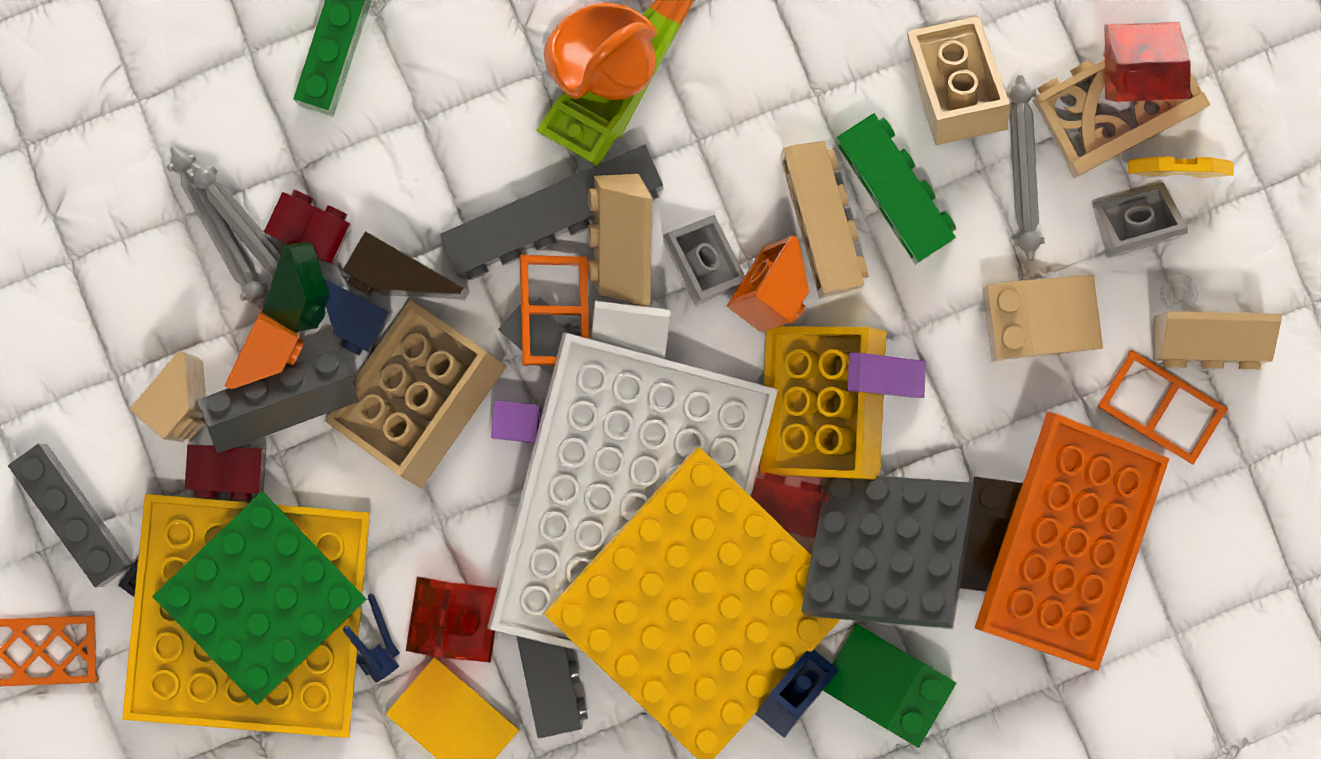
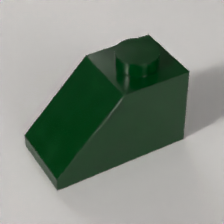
(297, 289)

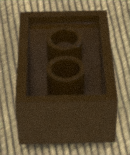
(393, 273)
(989, 523)

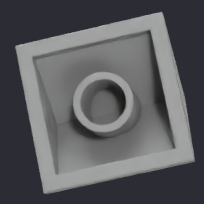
(1138, 220)
(704, 259)

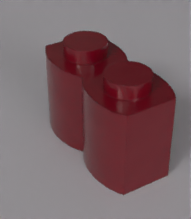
(298, 221)
(234, 471)

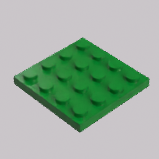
(259, 598)

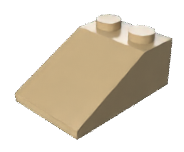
(958, 80)
(1042, 317)

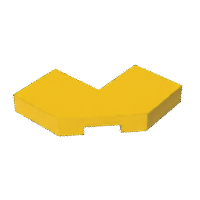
(1166, 165)

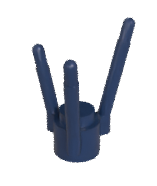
(376, 661)

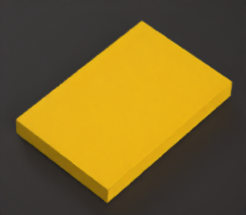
(451, 716)

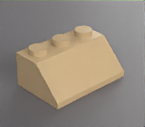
(621, 238)
(1215, 339)
(171, 399)

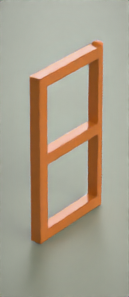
(526, 309)
(1148, 430)

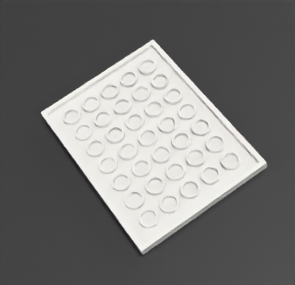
(602, 448)

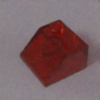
(1146, 62)
(451, 620)

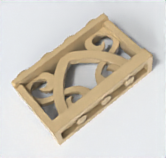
(1095, 145)

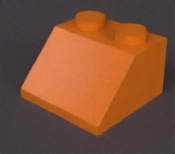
(772, 287)
(265, 352)

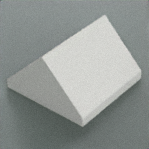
(632, 327)

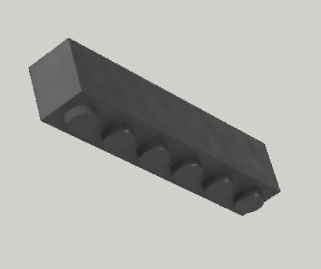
(539, 217)

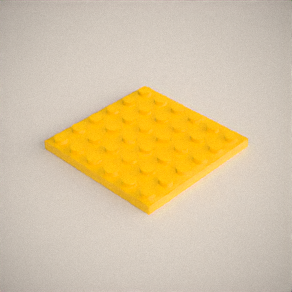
(695, 606)
(181, 684)

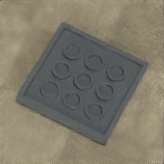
(890, 551)

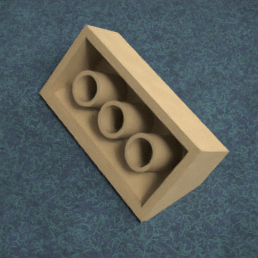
(822, 218)

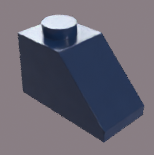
(355, 319)
(796, 692)

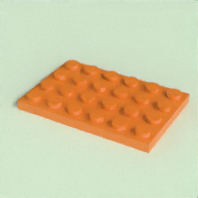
(1072, 541)

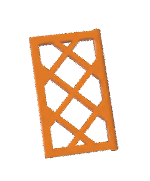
(59, 676)

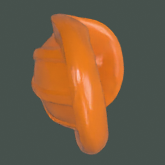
(602, 52)

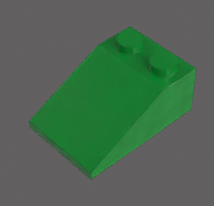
(888, 685)

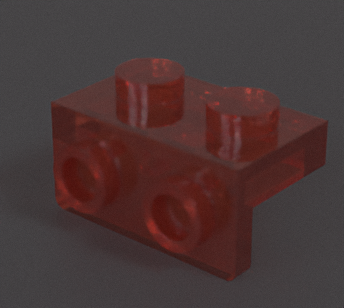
(790, 506)

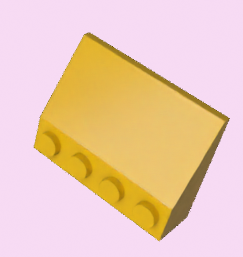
(815, 419)

